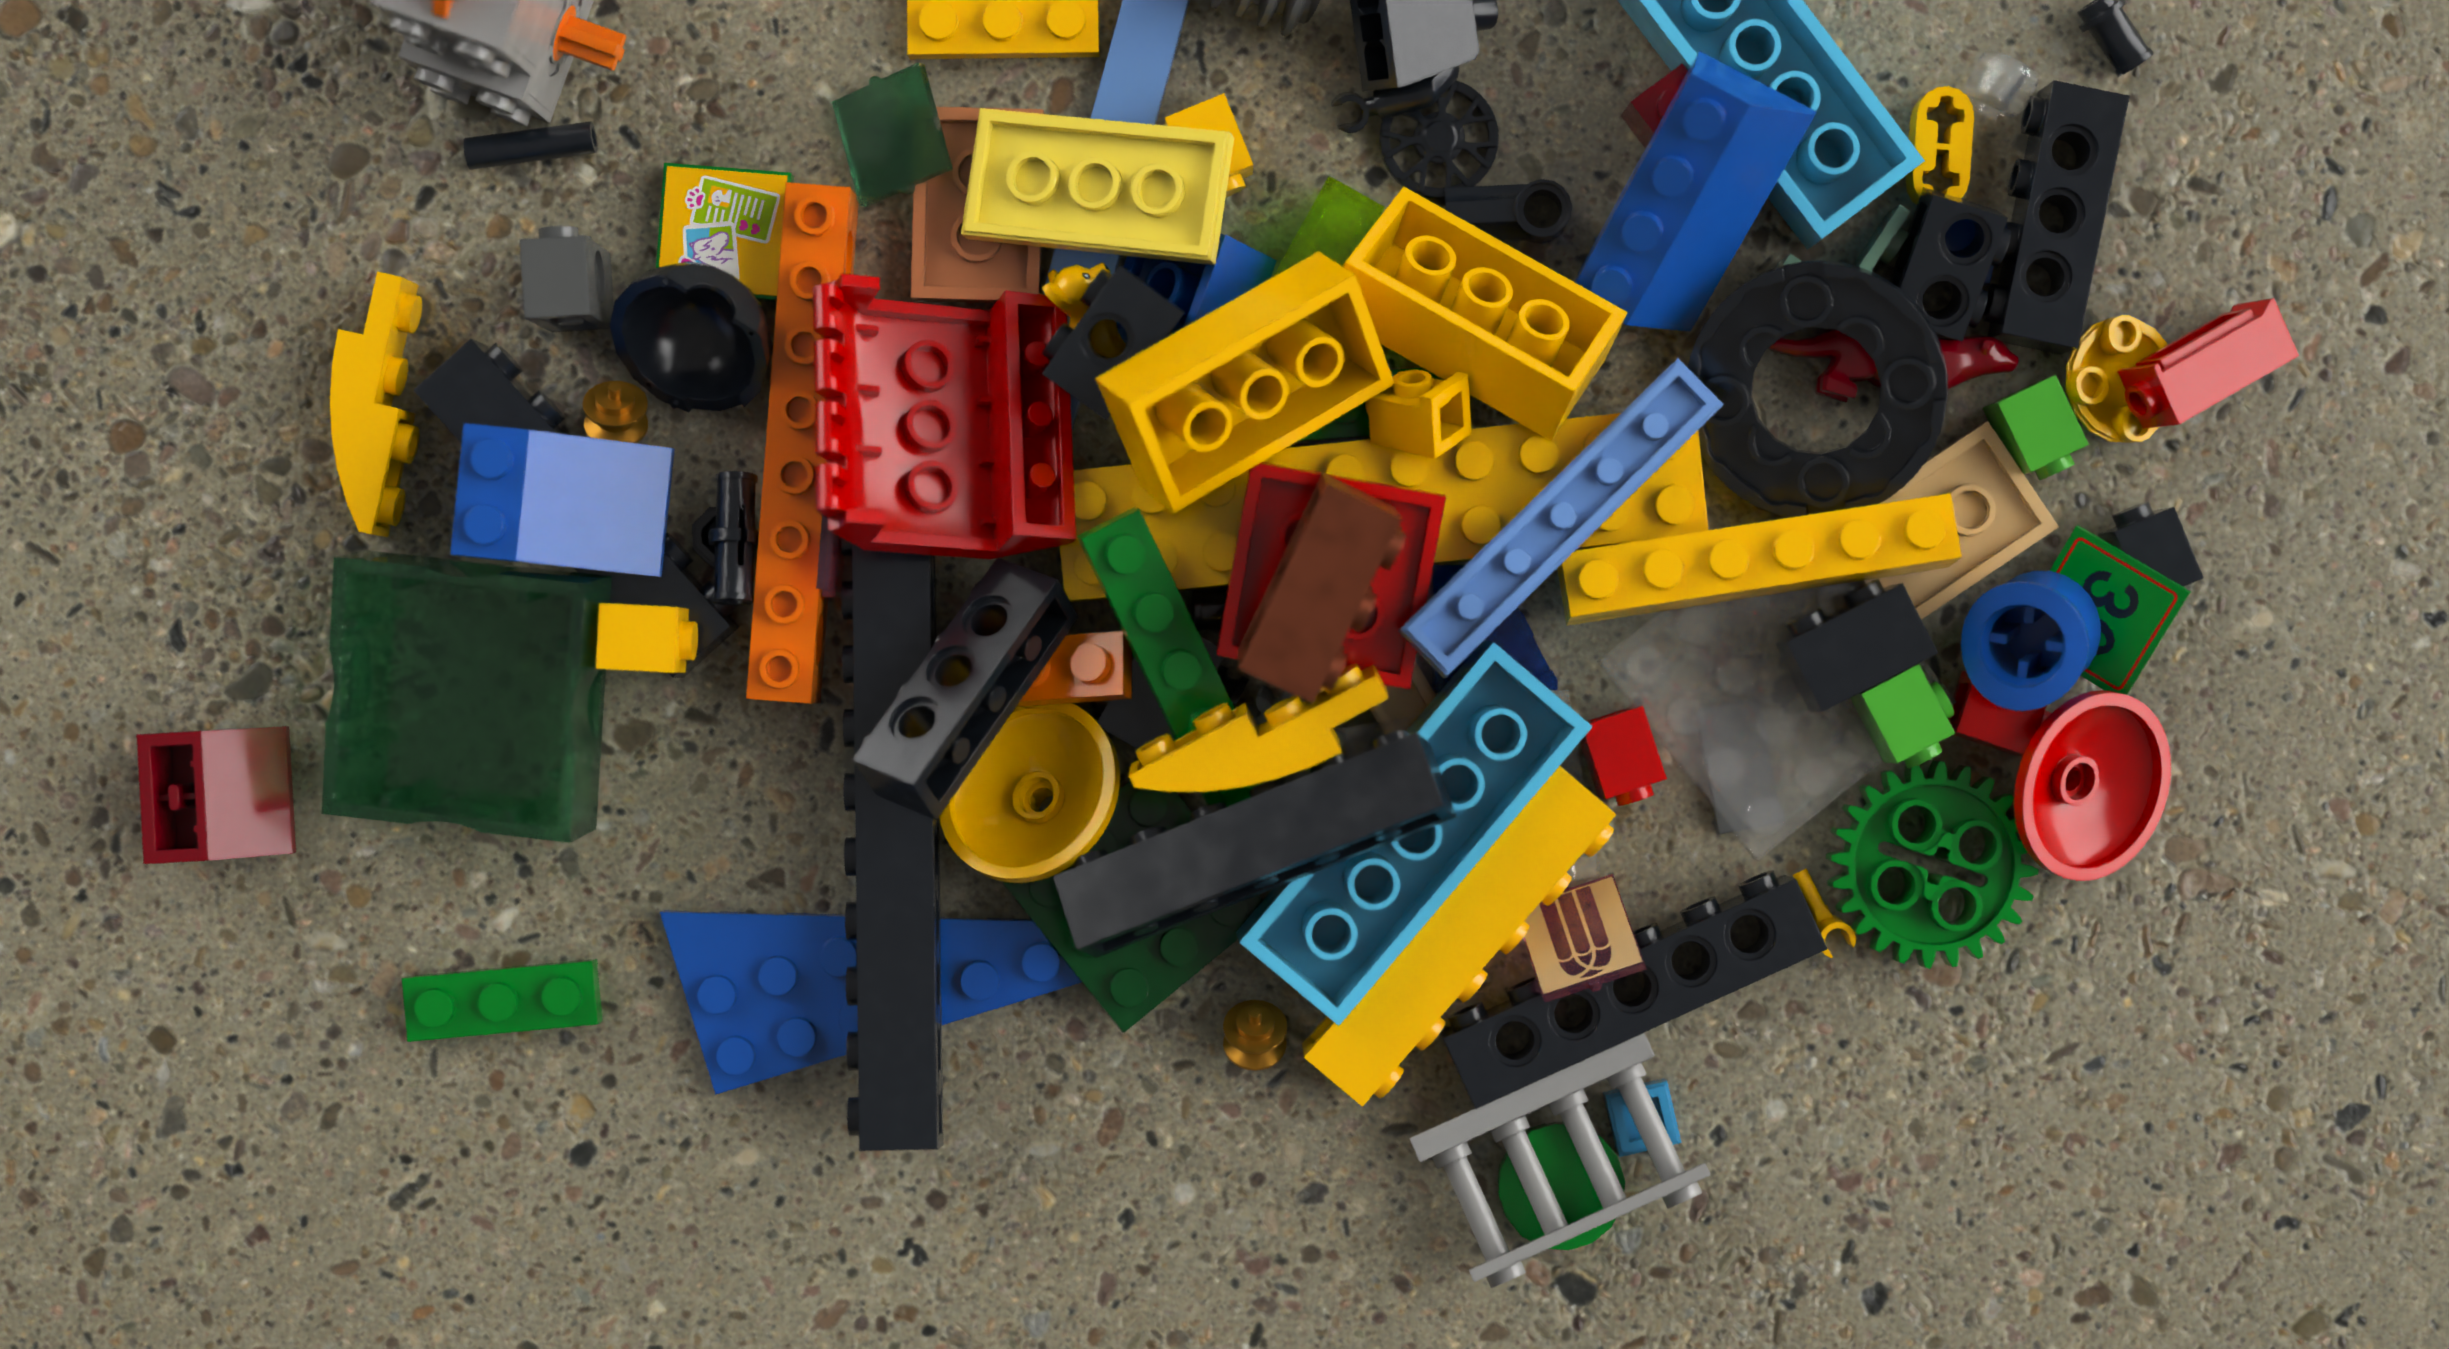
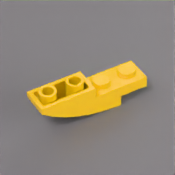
(366, 432)
(1236, 752)

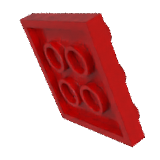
(1268, 519)

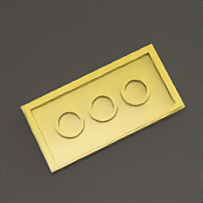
(1098, 186)

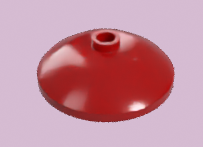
(2092, 785)

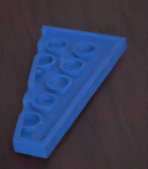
(774, 985)

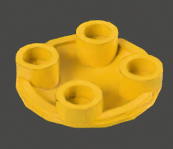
(2093, 378)

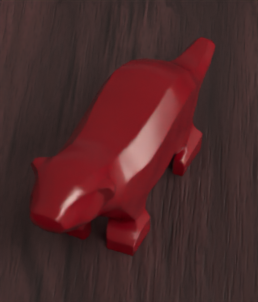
(1851, 363)

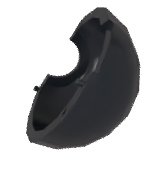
(693, 336)

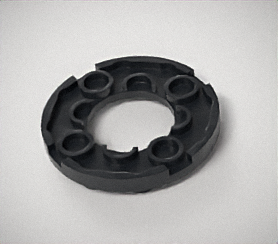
(1906, 361)

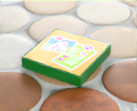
(724, 221)

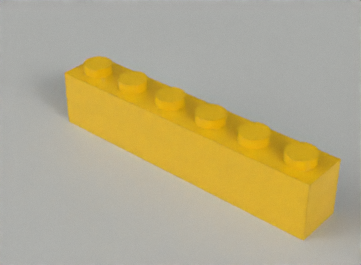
(1759, 559)
(1461, 938)

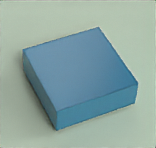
(1624, 1131)

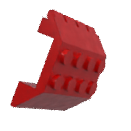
(940, 424)

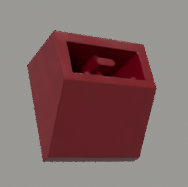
(216, 794)

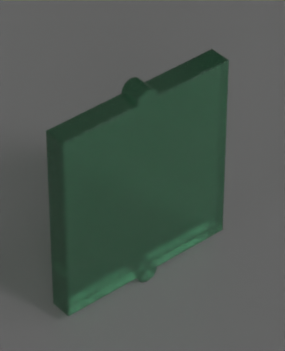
(892, 135)

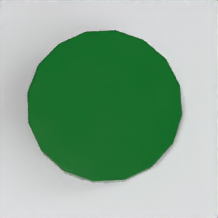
(1567, 1180)

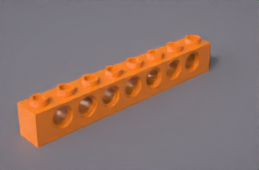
(787, 607)

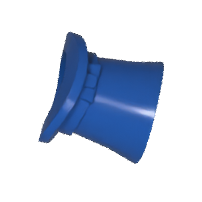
(2030, 639)

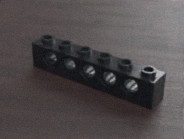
(1785, 938)

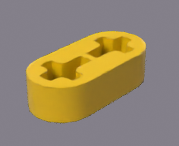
(1956, 144)

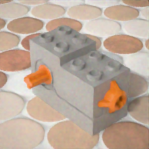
(501, 50)

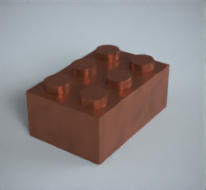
(1321, 589)

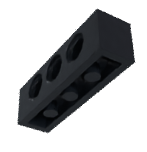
(2093, 126)
(966, 688)

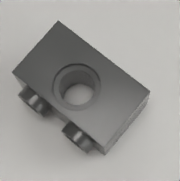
(566, 281)

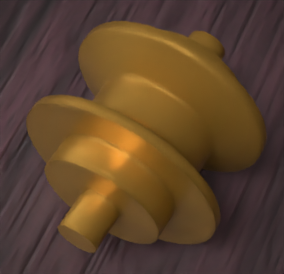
(616, 412)
(1254, 1035)

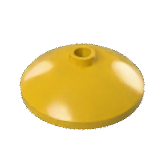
(1035, 755)

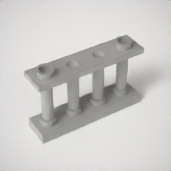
(1508, 1123)

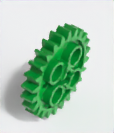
(1914, 916)

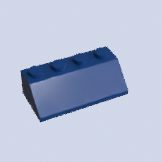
(1693, 196)

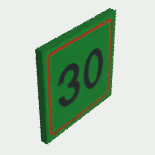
(2132, 605)

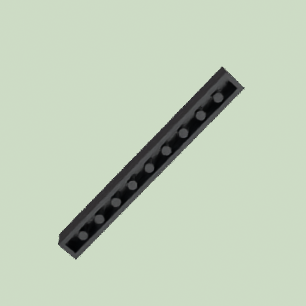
(894, 870)

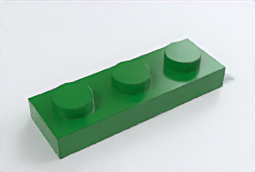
(502, 1000)

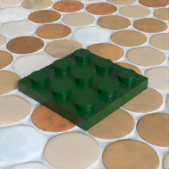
(1147, 972)

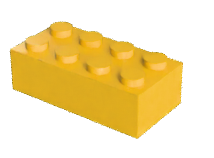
(1482, 310)
(1246, 381)

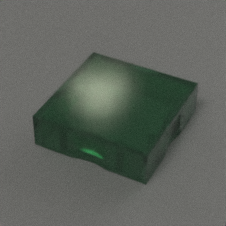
(465, 695)

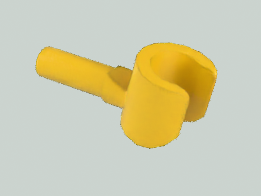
(1821, 912)

